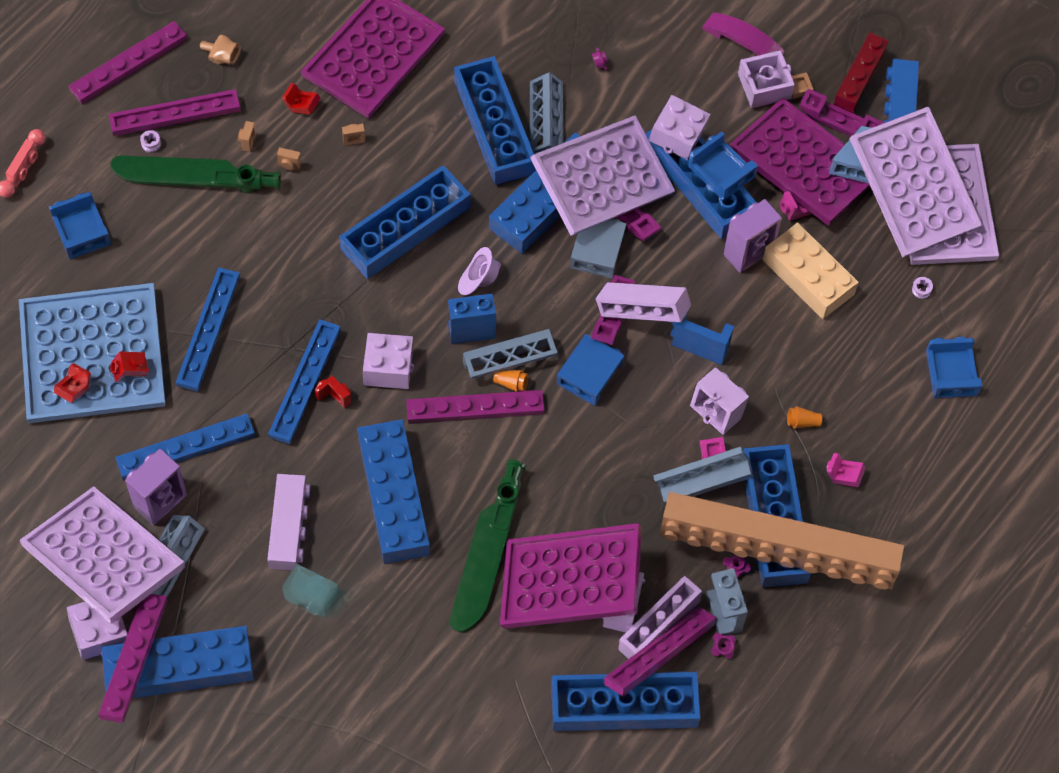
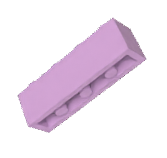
(643, 302)
(287, 522)
(664, 614)

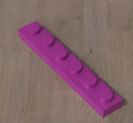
(127, 62)
(174, 112)
(475, 406)
(660, 651)
(132, 658)

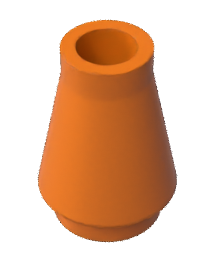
(512, 379)
(802, 418)

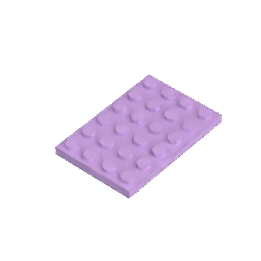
(602, 175)
(915, 181)
(975, 244)
(102, 554)

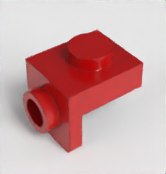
(300, 101)
(129, 365)
(74, 384)
(338, 391)

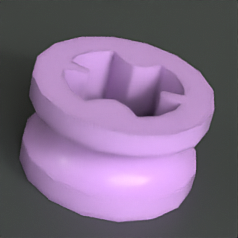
(146, 137)
(927, 283)

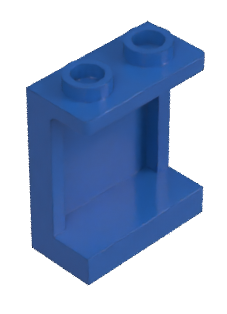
(721, 166)
(79, 225)
(472, 318)
(701, 340)
(953, 368)
(589, 369)

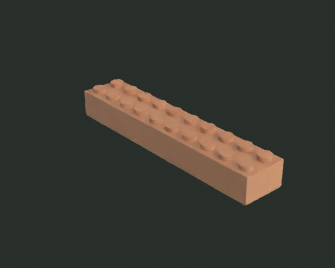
(781, 541)

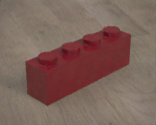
(861, 73)

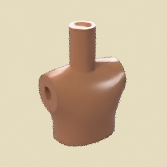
(222, 50)

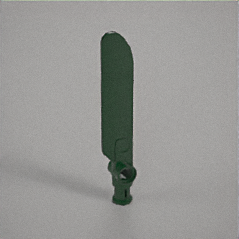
(193, 173)
(486, 552)

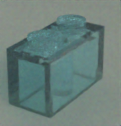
(310, 590)

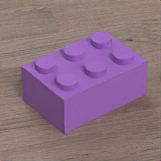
(750, 235)
(156, 486)

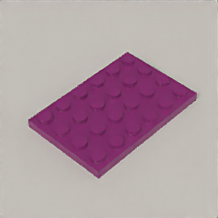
(372, 54)
(797, 159)
(571, 576)

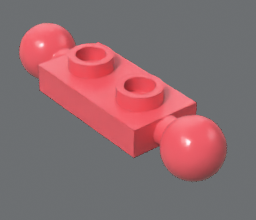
(25, 157)

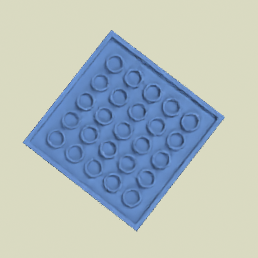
(90, 332)

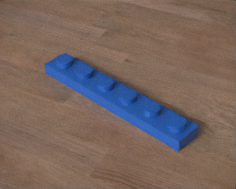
(208, 329)
(304, 381)
(191, 443)

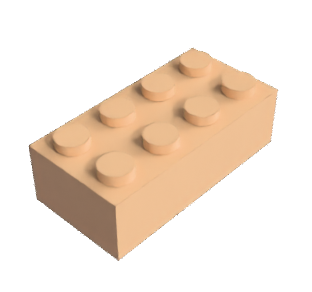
(810, 270)

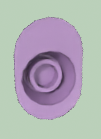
(480, 272)

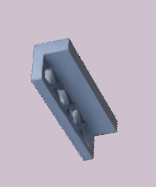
(550, 112)
(509, 349)
(706, 474)
(180, 542)

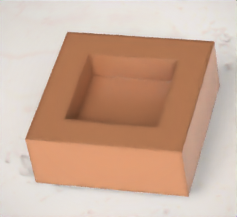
(801, 83)
(353, 134)
(247, 136)
(289, 159)

